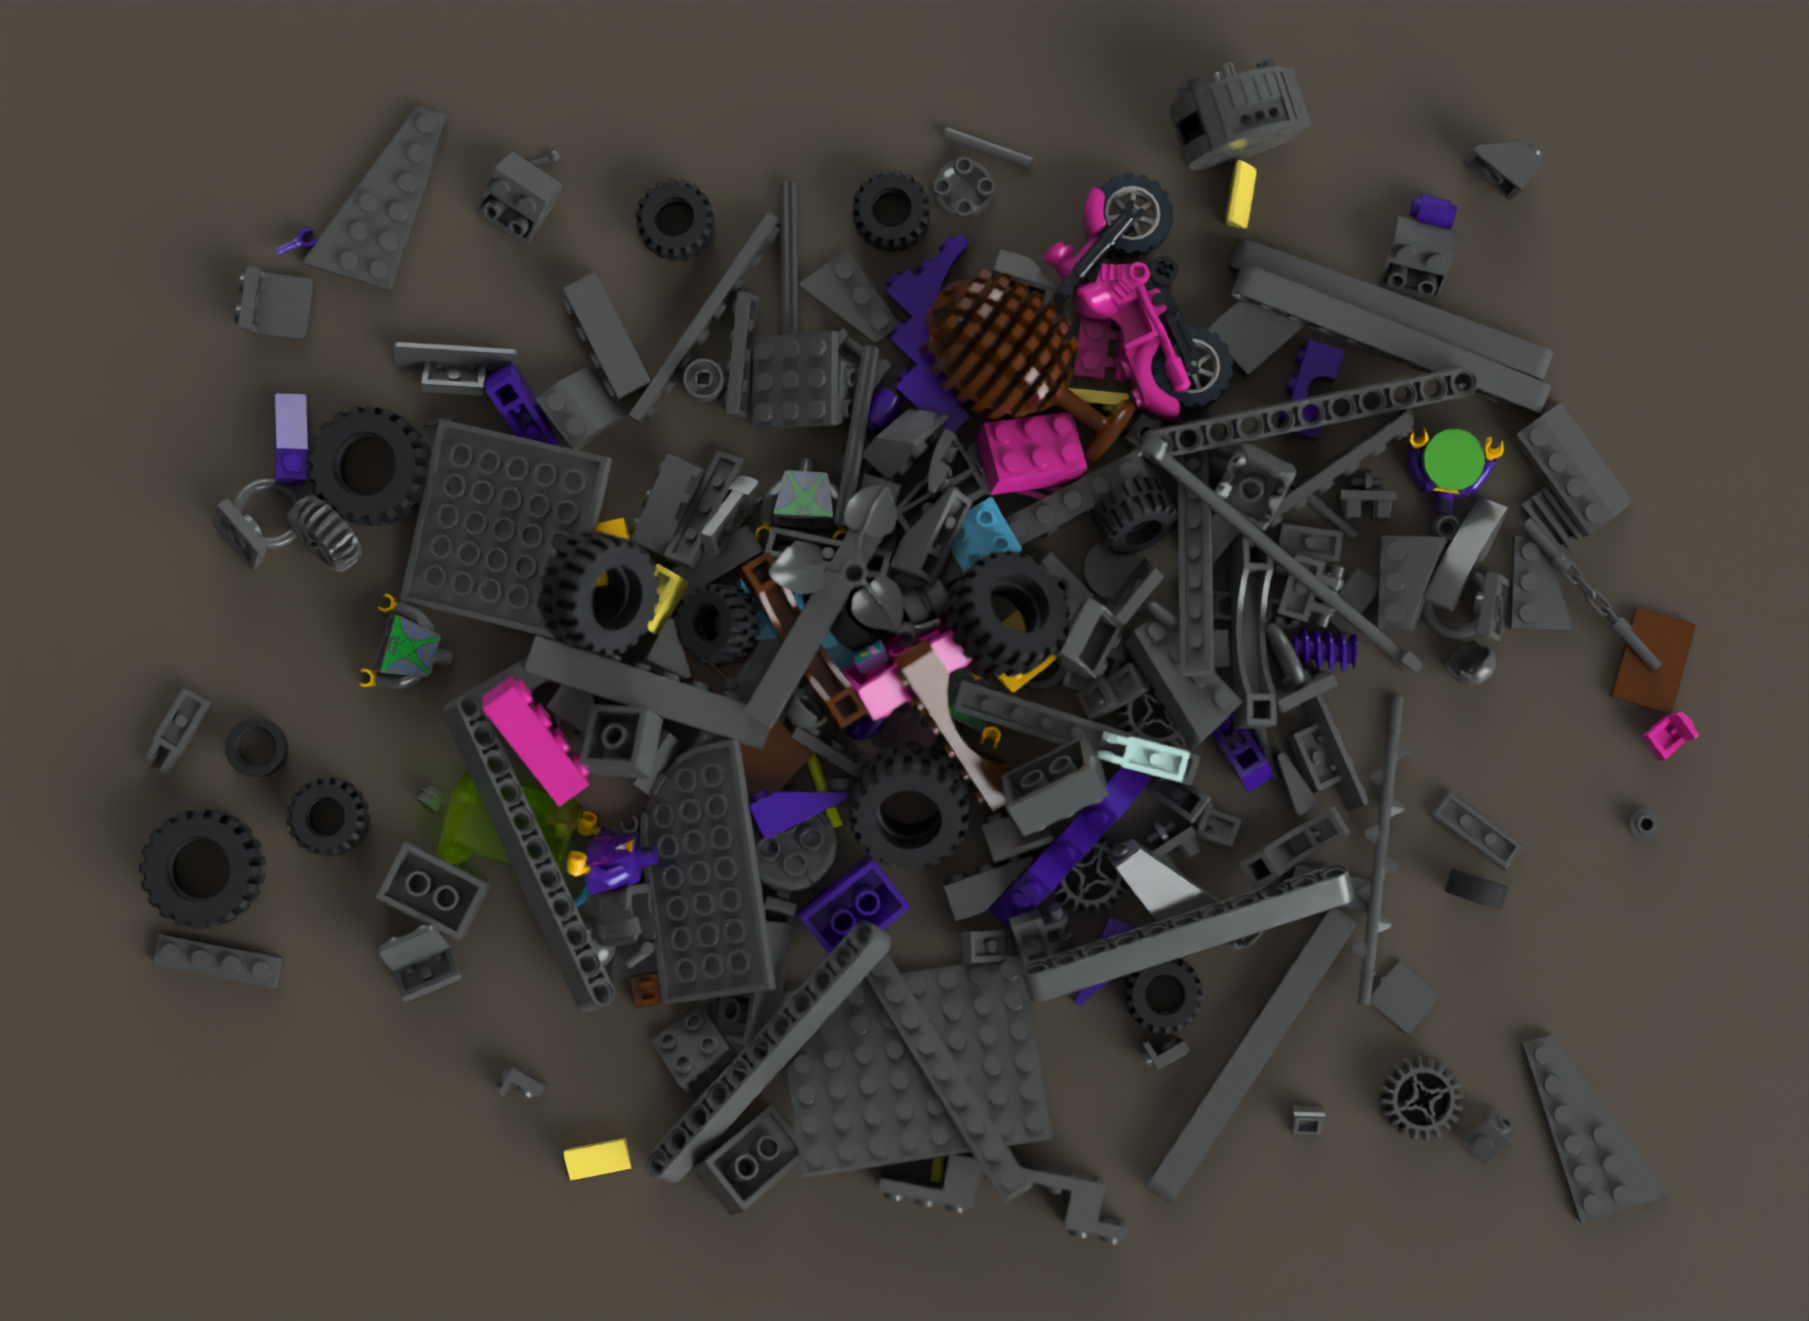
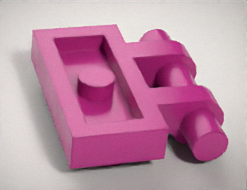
(1093, 348)

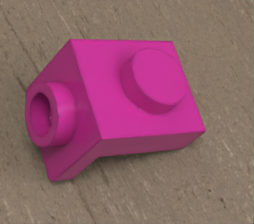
(1669, 734)

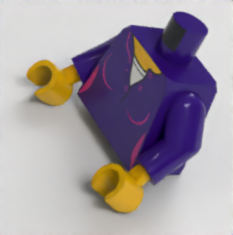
(1443, 498)
(609, 858)

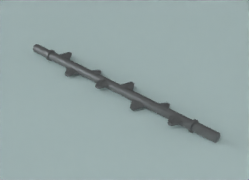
(1382, 863)

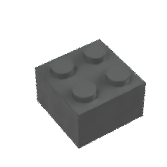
(621, 741)

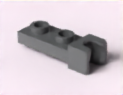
(731, 514)

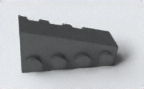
(1194, 702)

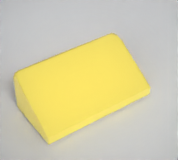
(1240, 195)
(670, 593)
(597, 1159)

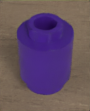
(1433, 211)
(882, 410)

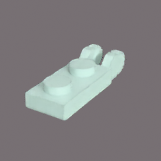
(1147, 756)

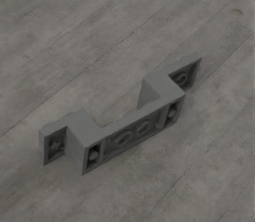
(959, 1185)

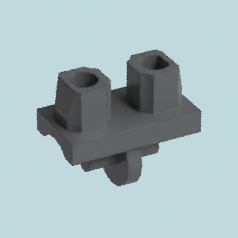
(1380, 500)
(1182, 839)

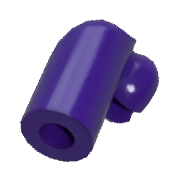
(864, 728)

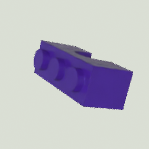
(1315, 363)

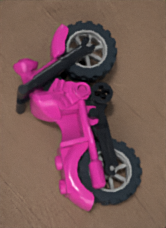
(1157, 344)

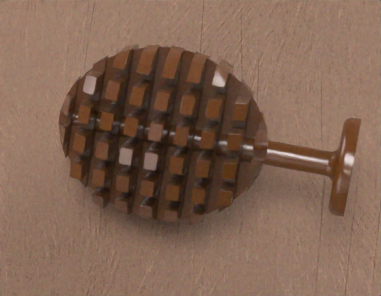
(1010, 356)

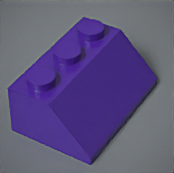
(854, 897)

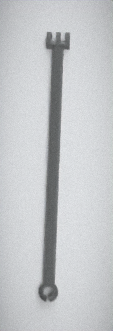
(1156, 451)

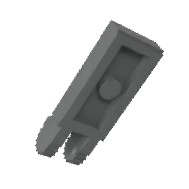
(178, 728)

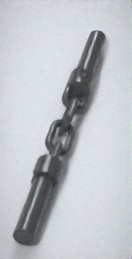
(1619, 626)

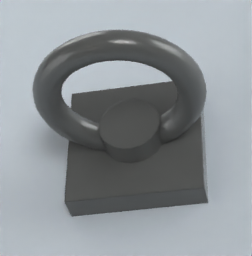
(241, 529)
(1139, 594)
(1488, 610)
(1298, 683)

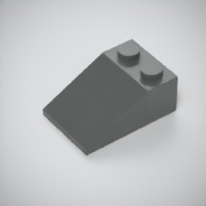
(750, 1160)

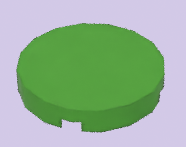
(1453, 459)

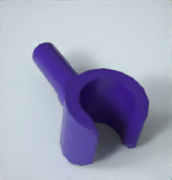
(296, 243)

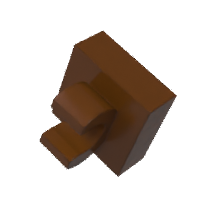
(646, 989)

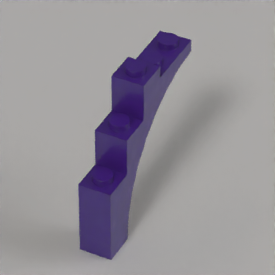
(914, 297)
(1069, 846)

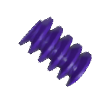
(1326, 649)

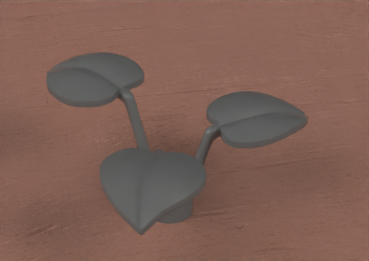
(801, 563)

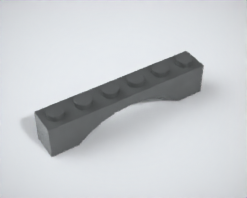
(1252, 681)

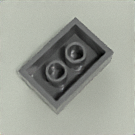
(1054, 785)
(433, 890)

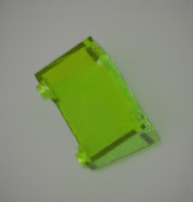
(471, 831)

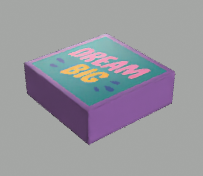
(871, 656)

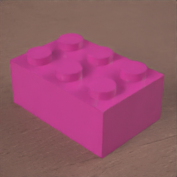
(1030, 453)

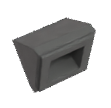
(1307, 1119)

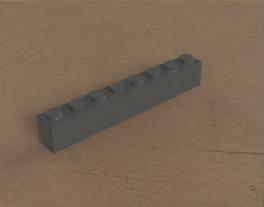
(639, 688)

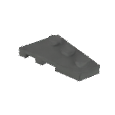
(850, 295)
(1535, 590)

